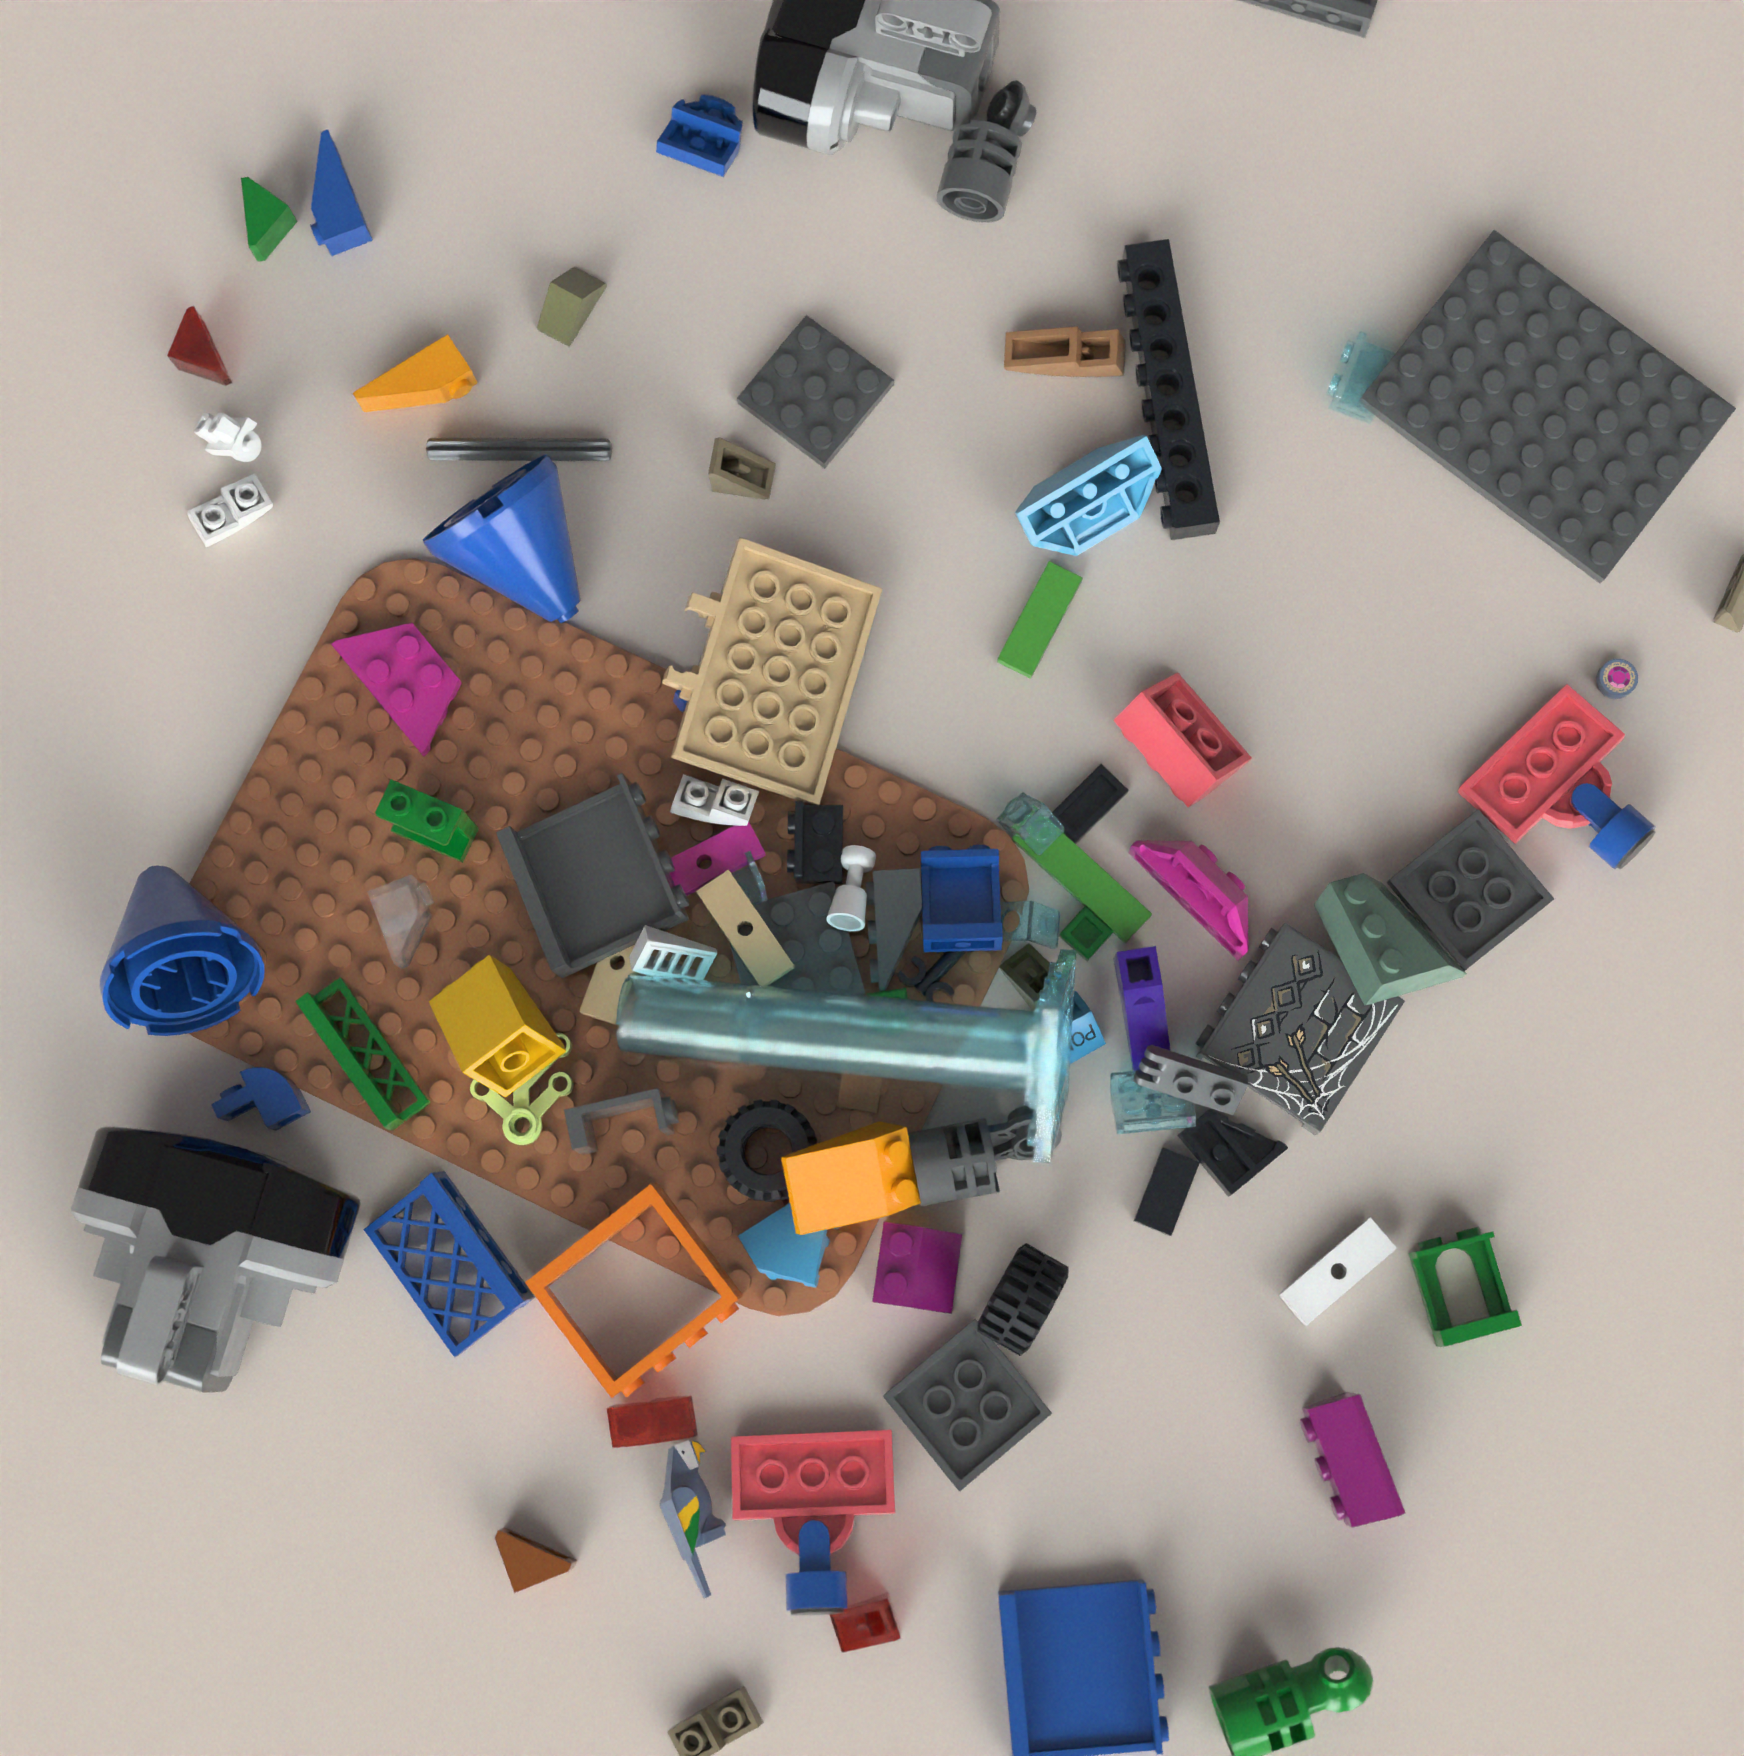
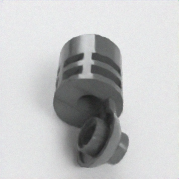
(985, 158)
(961, 1157)

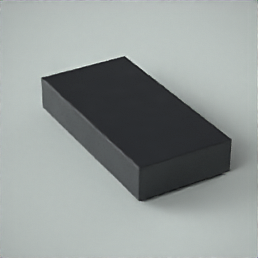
(1089, 803)
(1166, 1191)

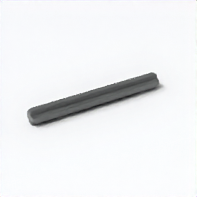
(519, 449)

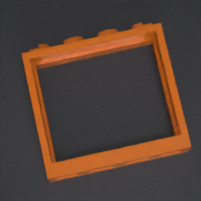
(691, 1333)

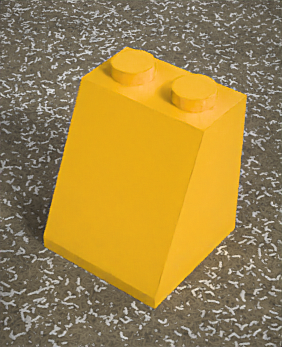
(495, 1027)

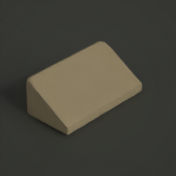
(1731, 609)

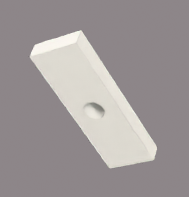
(1355, 1254)

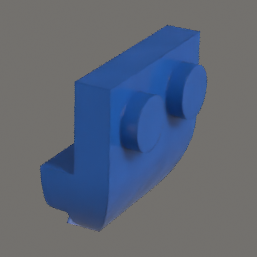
(702, 134)

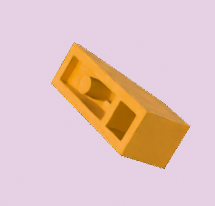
(423, 379)

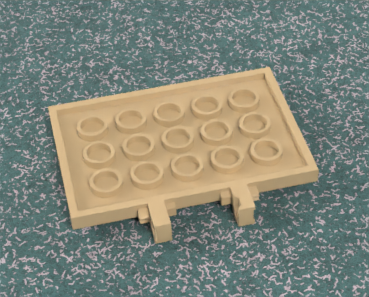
(773, 671)

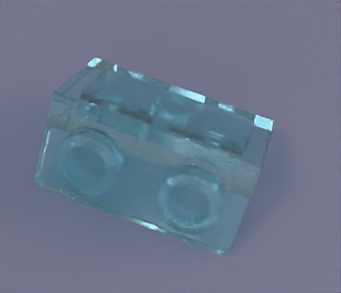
(1362, 366)
(1145, 1109)

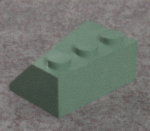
(1381, 940)

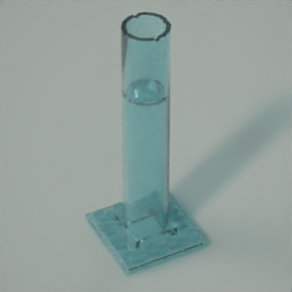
(865, 1036)

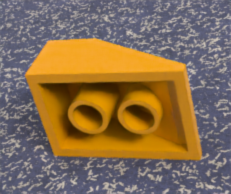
(851, 1178)

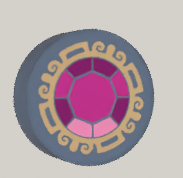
(1617, 679)

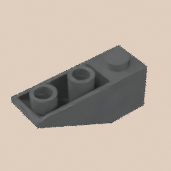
(896, 915)

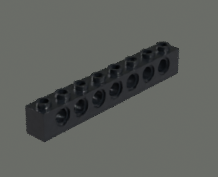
(1154, 263)

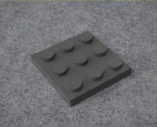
(815, 391)
(1470, 890)
(818, 950)
(967, 1405)

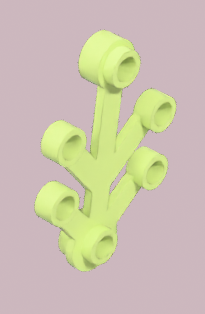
(521, 1102)

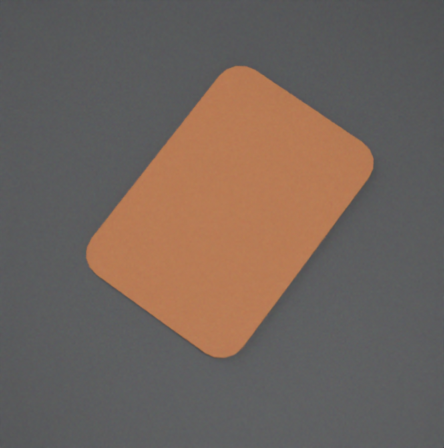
(530, 733)

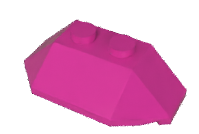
(1199, 888)

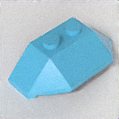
(1090, 497)

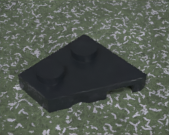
(1229, 1150)

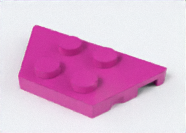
(404, 678)

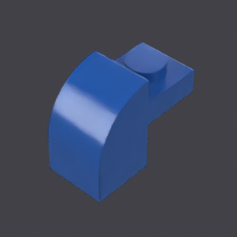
(269, 1091)

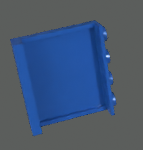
(1082, 1669)

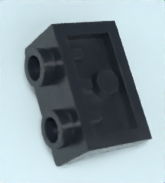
(817, 843)

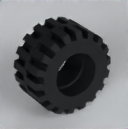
(738, 1131)
(1023, 1299)

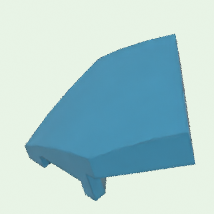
(782, 1252)

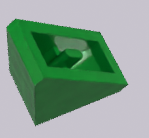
(266, 219)

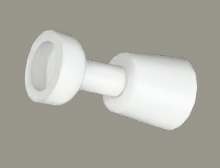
(849, 901)

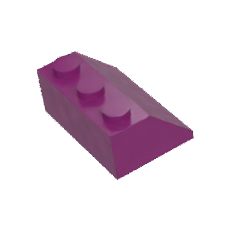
(1351, 1460)

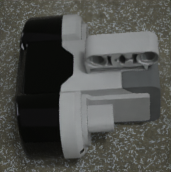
(867, 63)
(203, 1248)

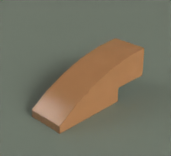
(1065, 352)

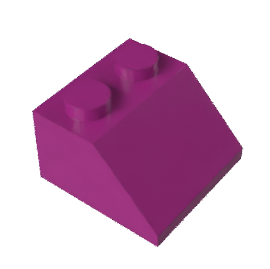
(917, 1267)

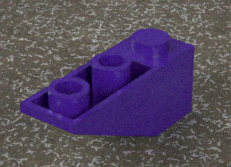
(1141, 1001)

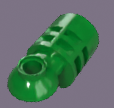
(1274, 1703)

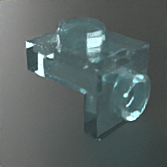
(1031, 822)

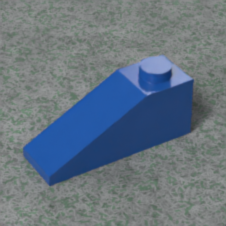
(334, 203)

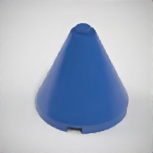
(516, 541)
(177, 960)

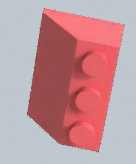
(1181, 739)

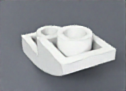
(233, 510)
(714, 804)

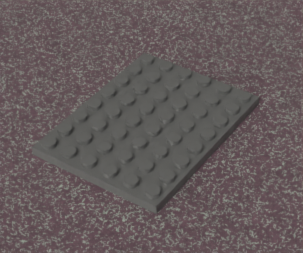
(1547, 406)

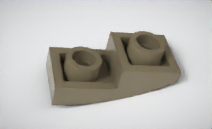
(716, 1725)

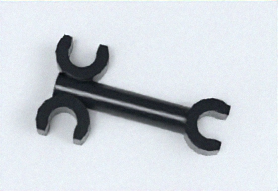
(928, 982)

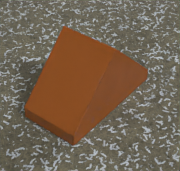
(528, 1560)

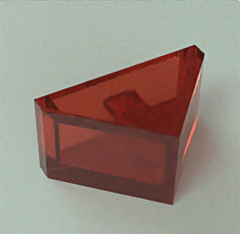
(195, 350)
(867, 1624)

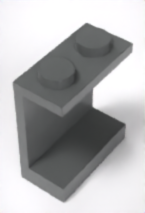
(580, 1118)

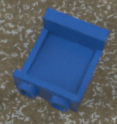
(961, 899)

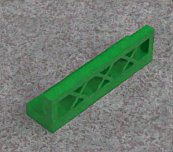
(350, 1061)

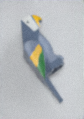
(689, 1507)

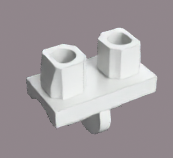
(229, 436)

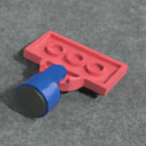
(1557, 775)
(813, 1493)

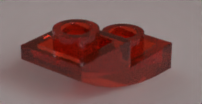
(652, 1421)

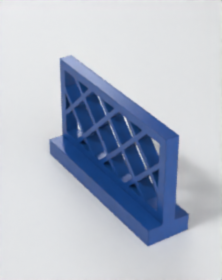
(476, 1243)

